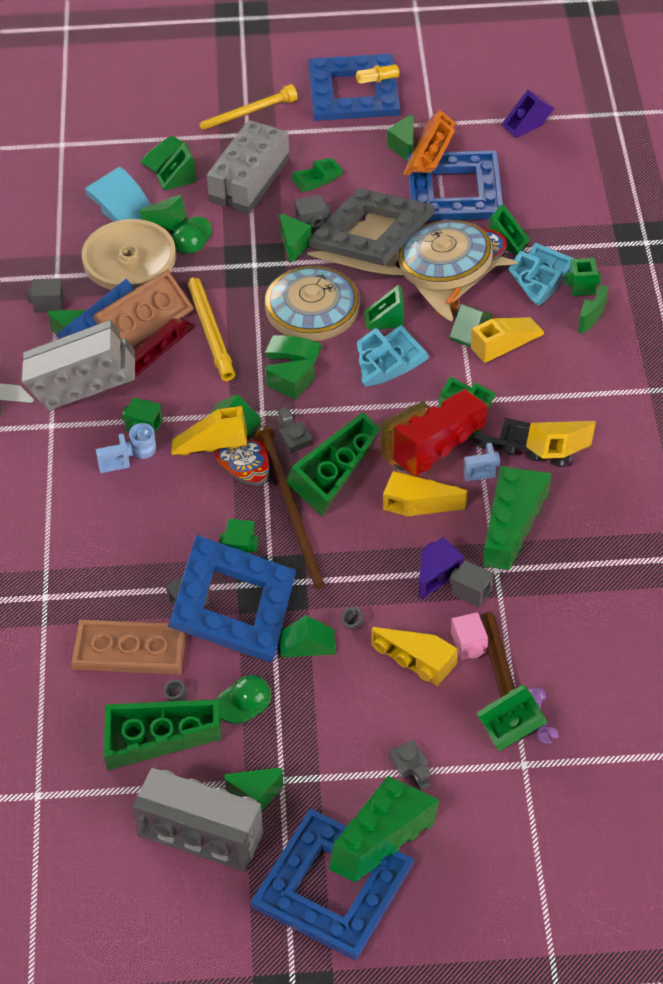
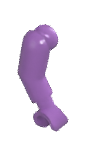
(540, 695)

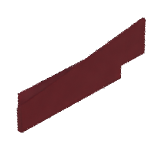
(160, 342)

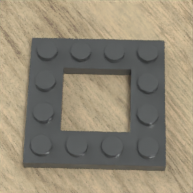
(409, 218)

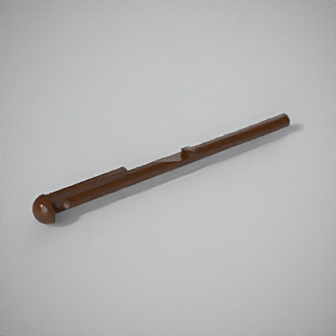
(265, 435)

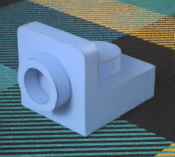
(115, 456)
(481, 466)

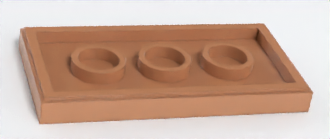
(146, 309)
(128, 647)

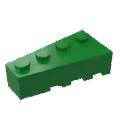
(330, 465)
(514, 508)
(157, 728)
(381, 826)

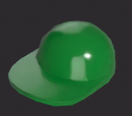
(191, 234)
(244, 699)

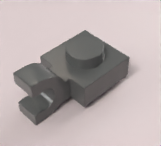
(293, 434)
(411, 761)

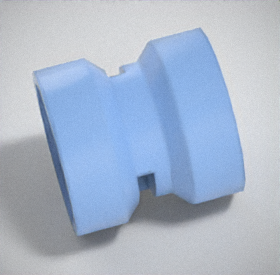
(142, 440)

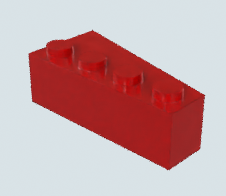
(437, 432)

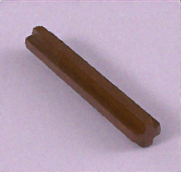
(497, 654)

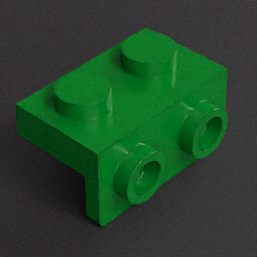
(512, 717)

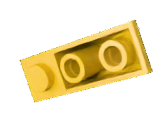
(502, 335)
(218, 430)
(560, 438)
(419, 496)
(420, 652)

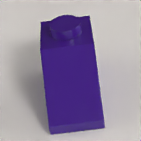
(527, 114)
(437, 565)

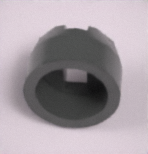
(350, 615)
(169, 693)

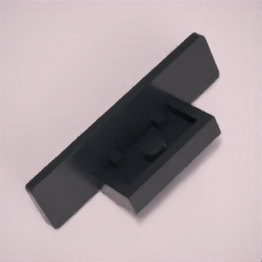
(514, 440)

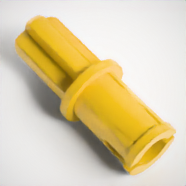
(377, 74)

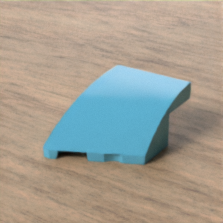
(118, 195)
(540, 272)
(388, 356)

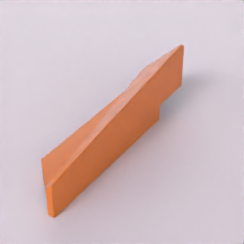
(431, 144)

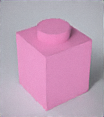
(469, 636)

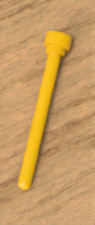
(287, 94)

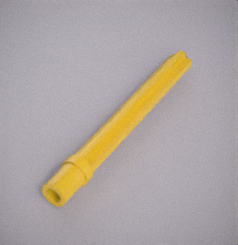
(221, 357)

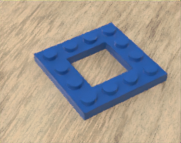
(327, 108)
(461, 208)
(193, 619)
(343, 934)

